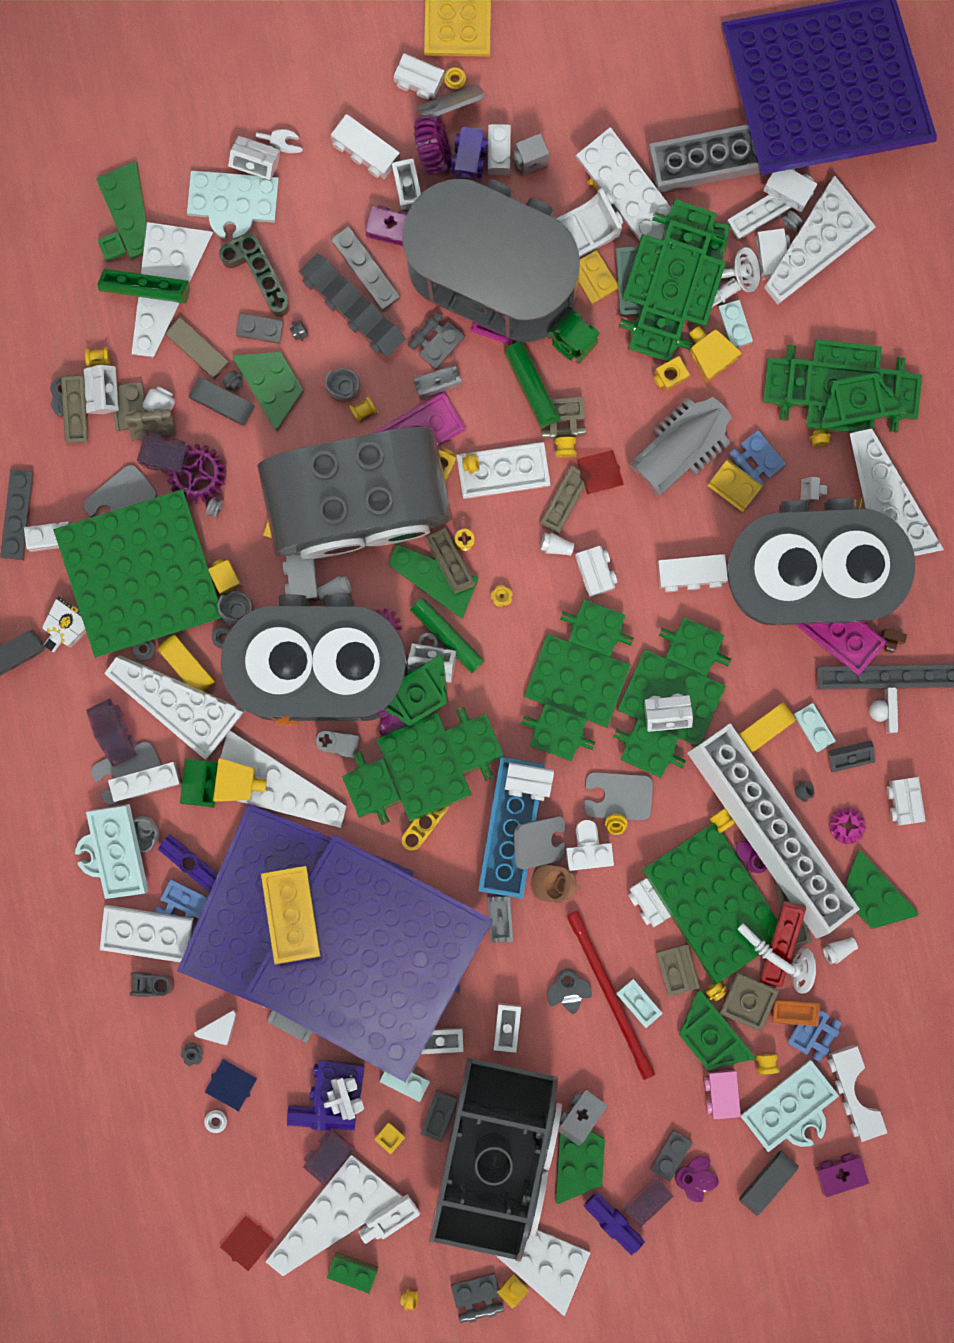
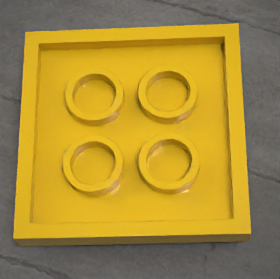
(457, 28)

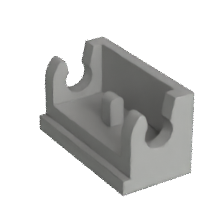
(437, 382)
(501, 926)
(289, 1026)

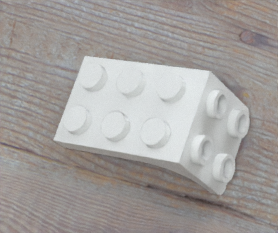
(593, 223)

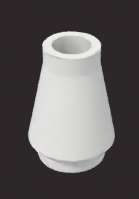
(554, 544)
(337, 586)
(837, 951)

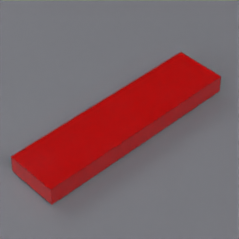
(783, 942)

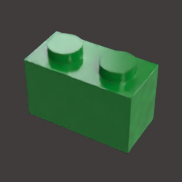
(198, 783)
(352, 1272)

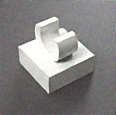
(812, 489)

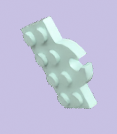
(232, 200)
(113, 852)
(791, 1108)

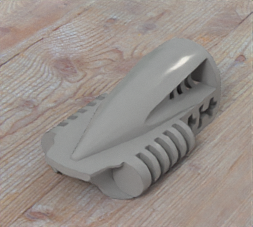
(683, 443)

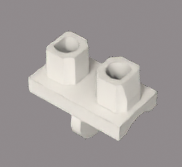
(341, 1088)

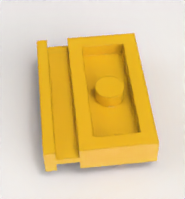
(596, 278)
(735, 485)

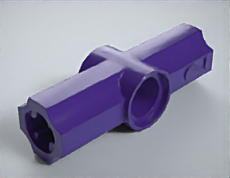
(178, 853)
(318, 1118)
(614, 1223)

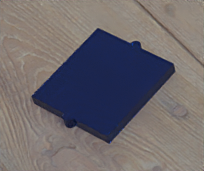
(230, 1085)

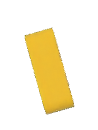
(185, 663)
(767, 727)
(421, 833)

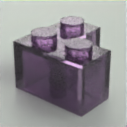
(163, 455)
(111, 732)

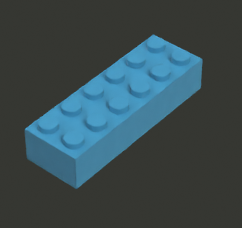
(499, 869)

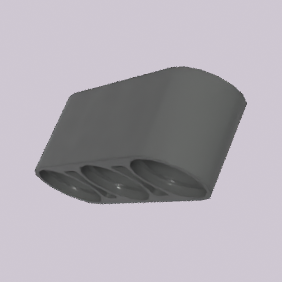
(221, 401)
(19, 651)
(768, 1183)

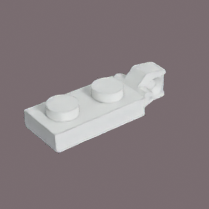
(390, 1219)

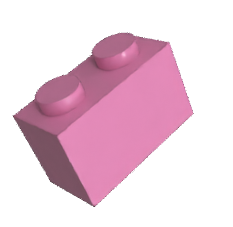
(722, 1093)

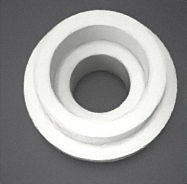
(215, 1128)

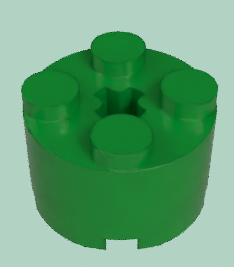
(573, 337)

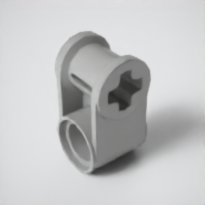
(342, 743)

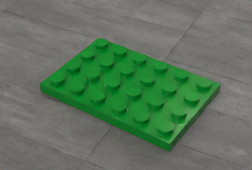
(709, 900)

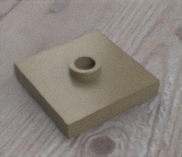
(749, 1001)

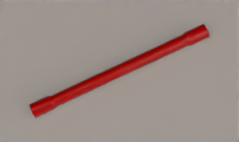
(641, 1060)

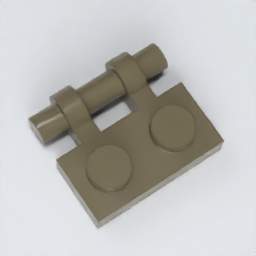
(570, 411)
(155, 422)

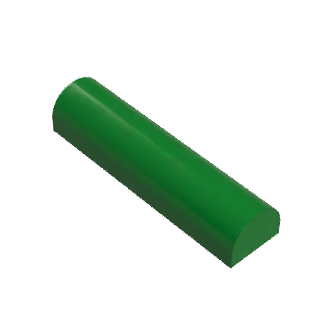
(144, 286)
(531, 384)
(447, 635)

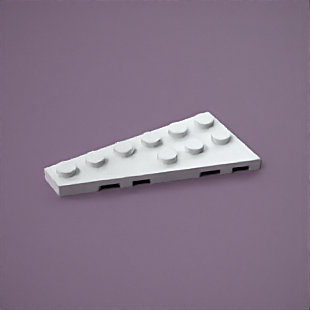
(826, 234)
(168, 254)
(888, 494)
(187, 711)
(285, 789)
(339, 1209)
(551, 1268)

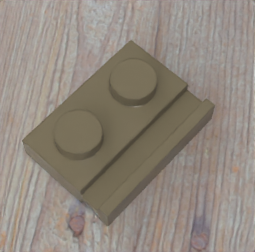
(129, 400)
(677, 970)

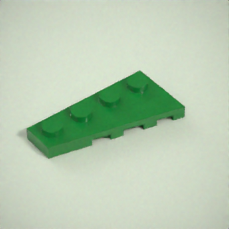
(125, 201)
(429, 578)

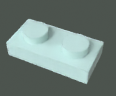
(735, 324)
(814, 728)
(639, 1003)
(413, 1088)

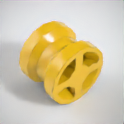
(565, 447)
(722, 820)
(767, 1063)

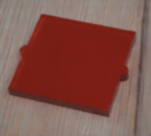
(600, 472)
(246, 1243)

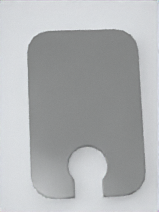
(451, 101)
(120, 491)
(145, 759)
(623, 795)
(534, 842)

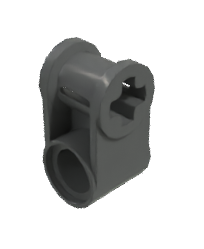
(146, 984)

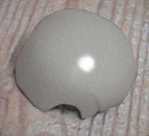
(342, 384)
(234, 606)
(146, 832)

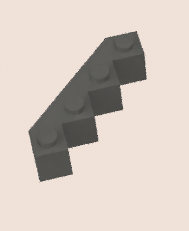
(353, 307)

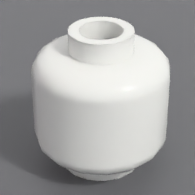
(158, 399)

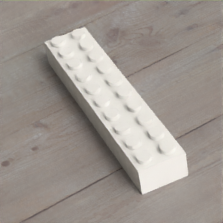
(773, 830)

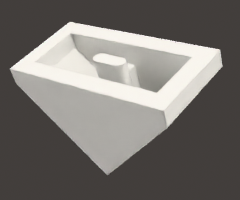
(220, 1029)

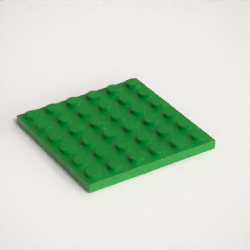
(138, 573)

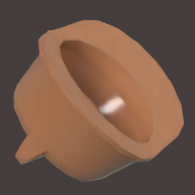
(553, 884)

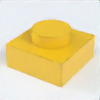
(389, 1138)
(512, 1291)

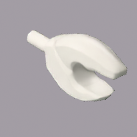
(278, 140)

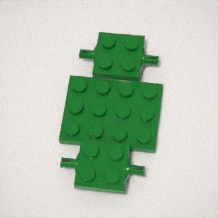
(673, 280)
(808, 383)
(681, 672)
(577, 680)
(423, 767)

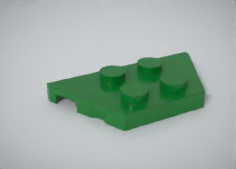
(271, 383)
(859, 401)
(421, 692)
(875, 895)
(711, 1036)
(579, 1166)

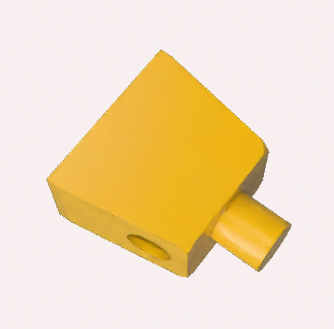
(712, 352)
(236, 782)

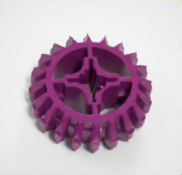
(432, 144)
(193, 483)

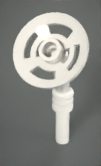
(745, 270)
(798, 968)

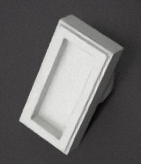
(886, 710)

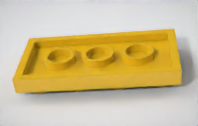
(290, 915)

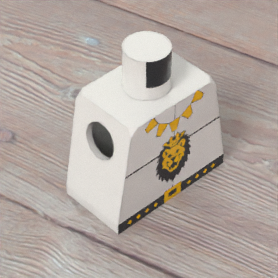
(63, 624)

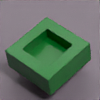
(112, 246)

